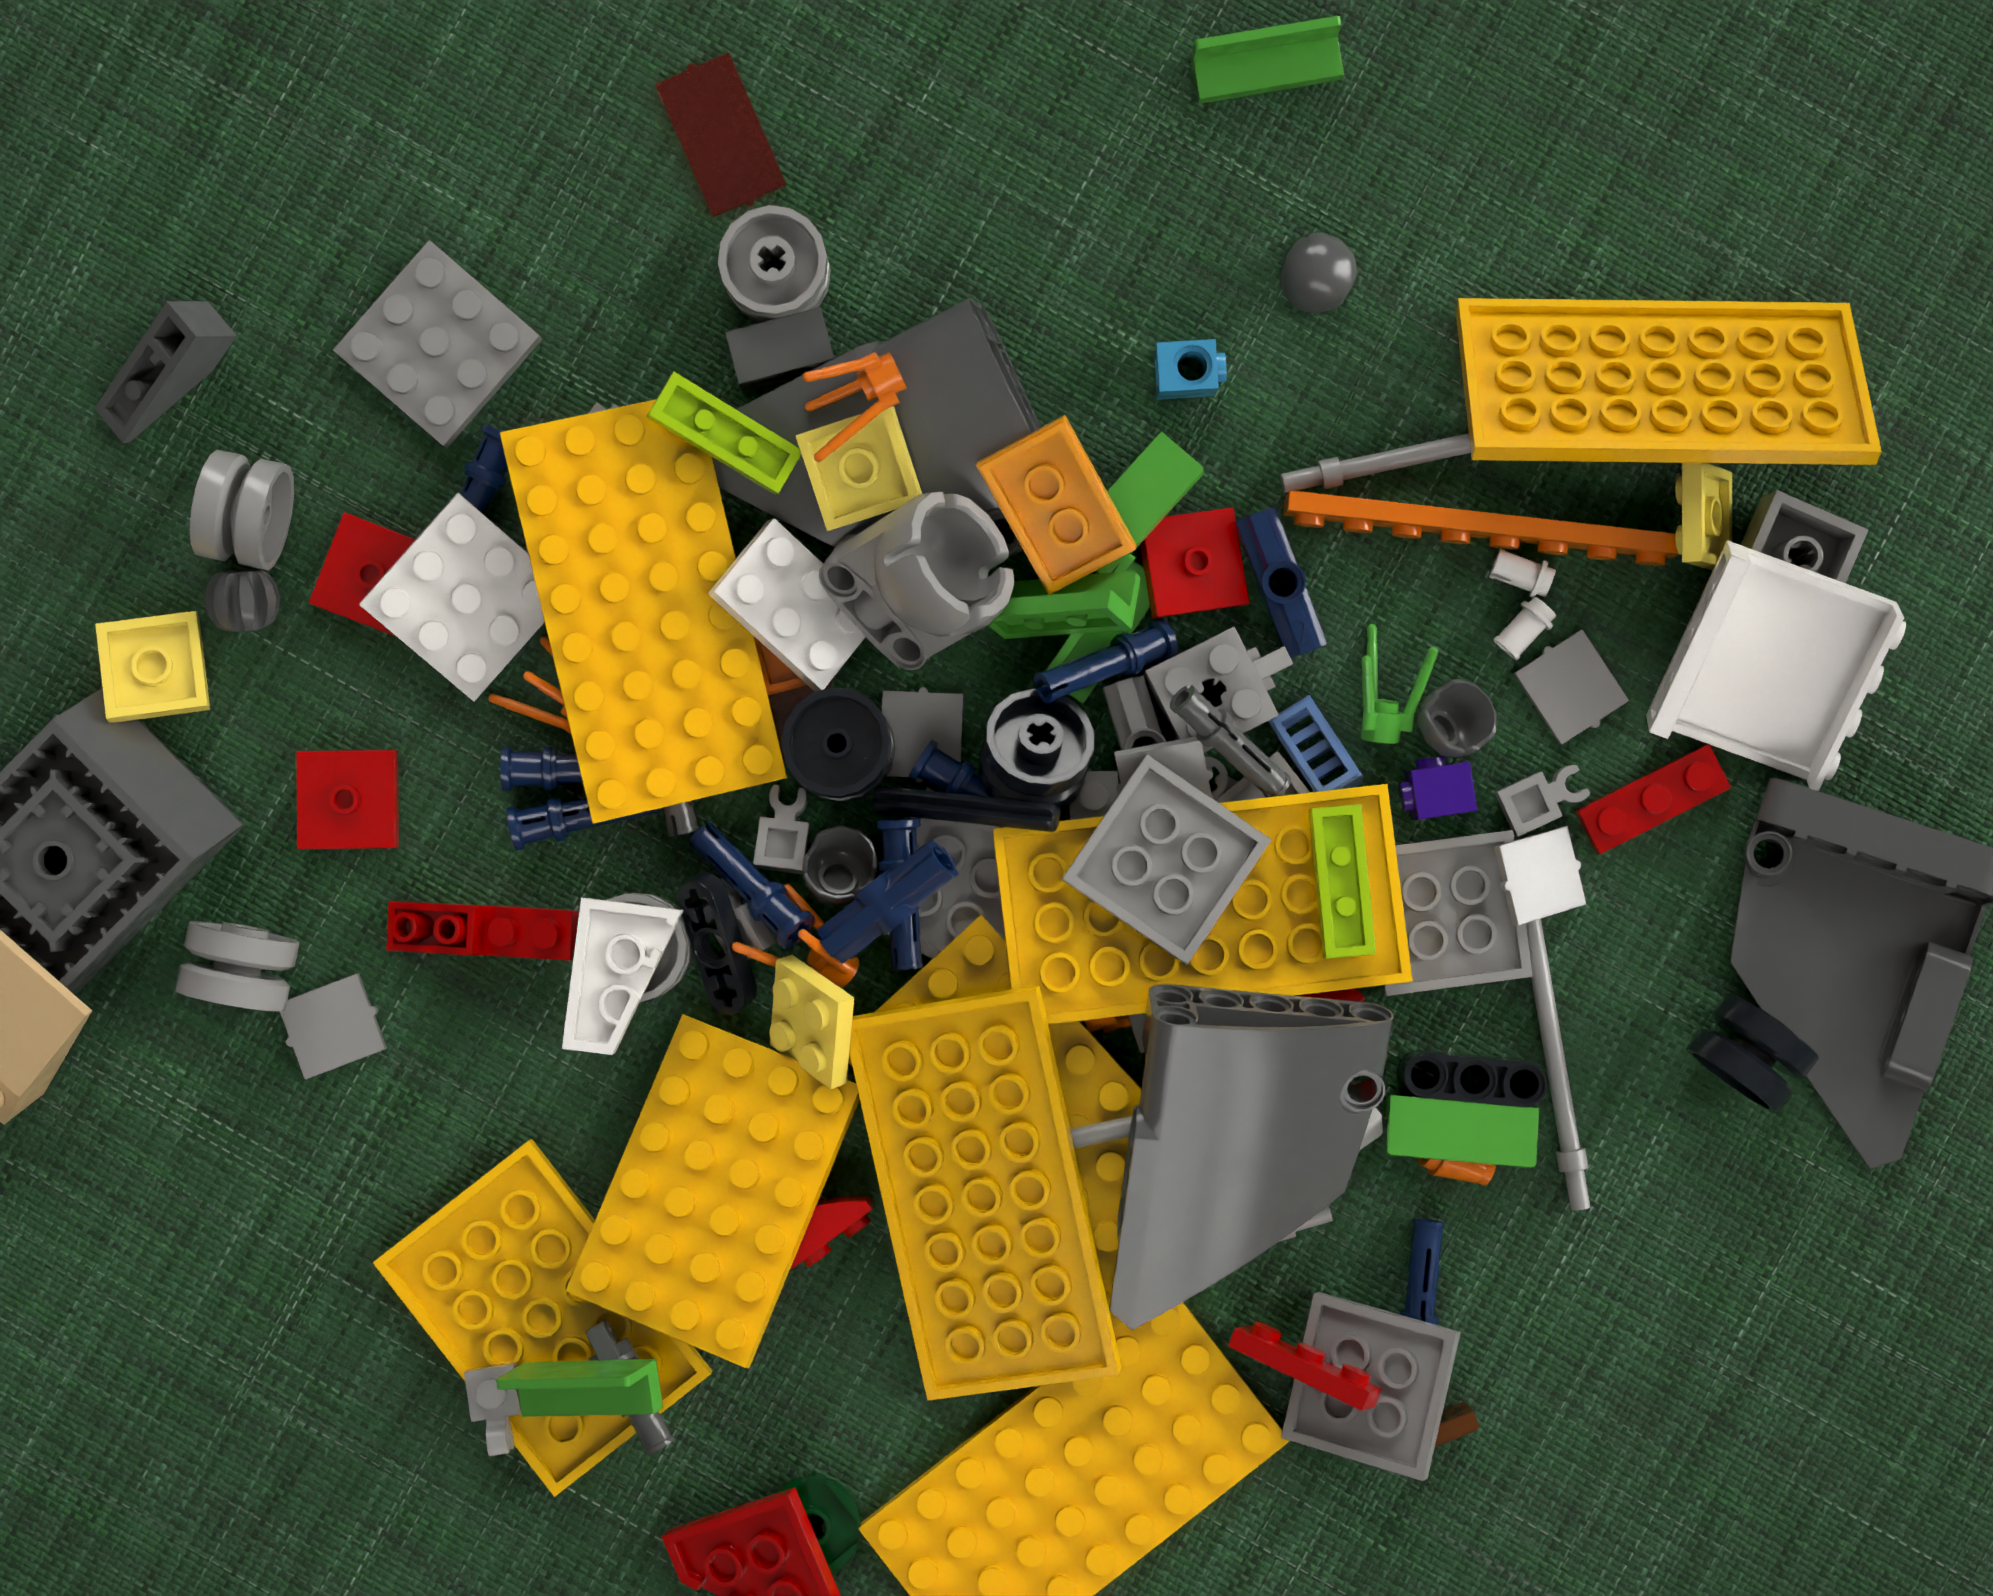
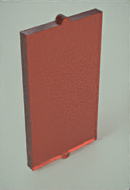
(721, 134)

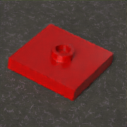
(1194, 564)
(354, 565)
(347, 799)

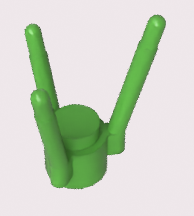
(1380, 716)

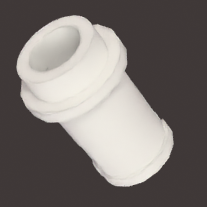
(1523, 573)
(1525, 627)

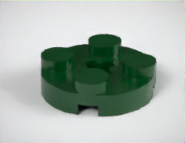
(837, 1509)

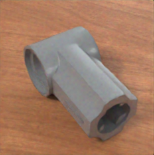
(1132, 712)

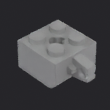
(1821, 538)
(1226, 663)

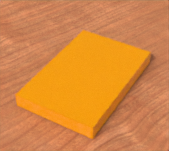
(1056, 505)

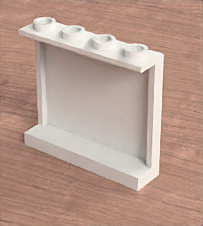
(1776, 664)

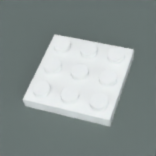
(460, 597)

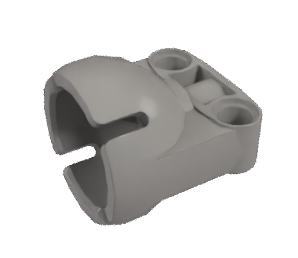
(921, 577)

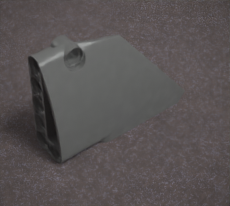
(955, 412)
(1860, 950)
(1237, 1132)

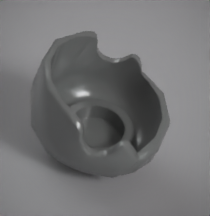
(1318, 273)
(1457, 719)
(839, 865)

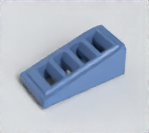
(1293, 715)

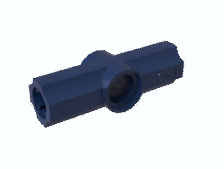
(1270, 551)
(887, 901)

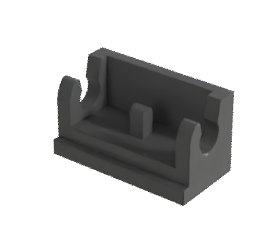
(779, 349)

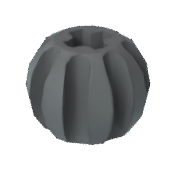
(241, 599)

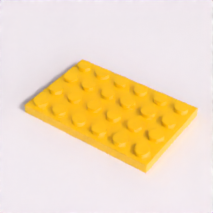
(714, 1192)
(492, 1292)

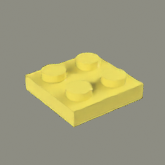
(864, 474)
(1706, 513)
(152, 667)
(811, 1021)

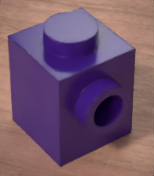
(1437, 789)

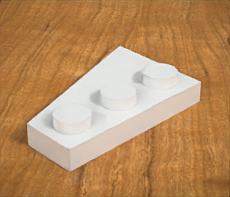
(611, 969)

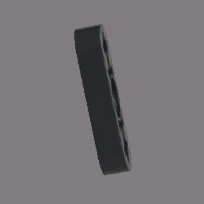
(726, 927)

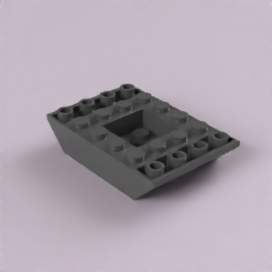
(130, 833)

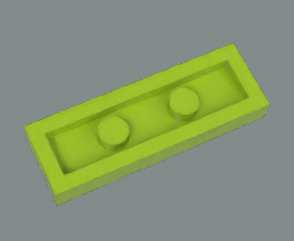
(724, 433)
(1342, 881)

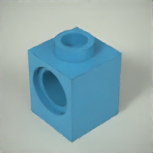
(1170, 382)

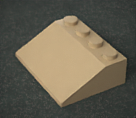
(36, 1027)

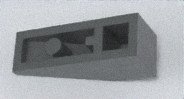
(165, 365)

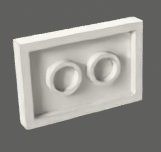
(780, 601)

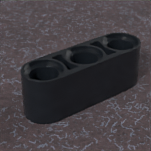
(1495, 1082)

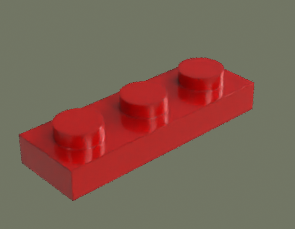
(1652, 799)
(1306, 1365)

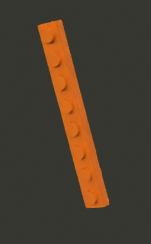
(1460, 525)

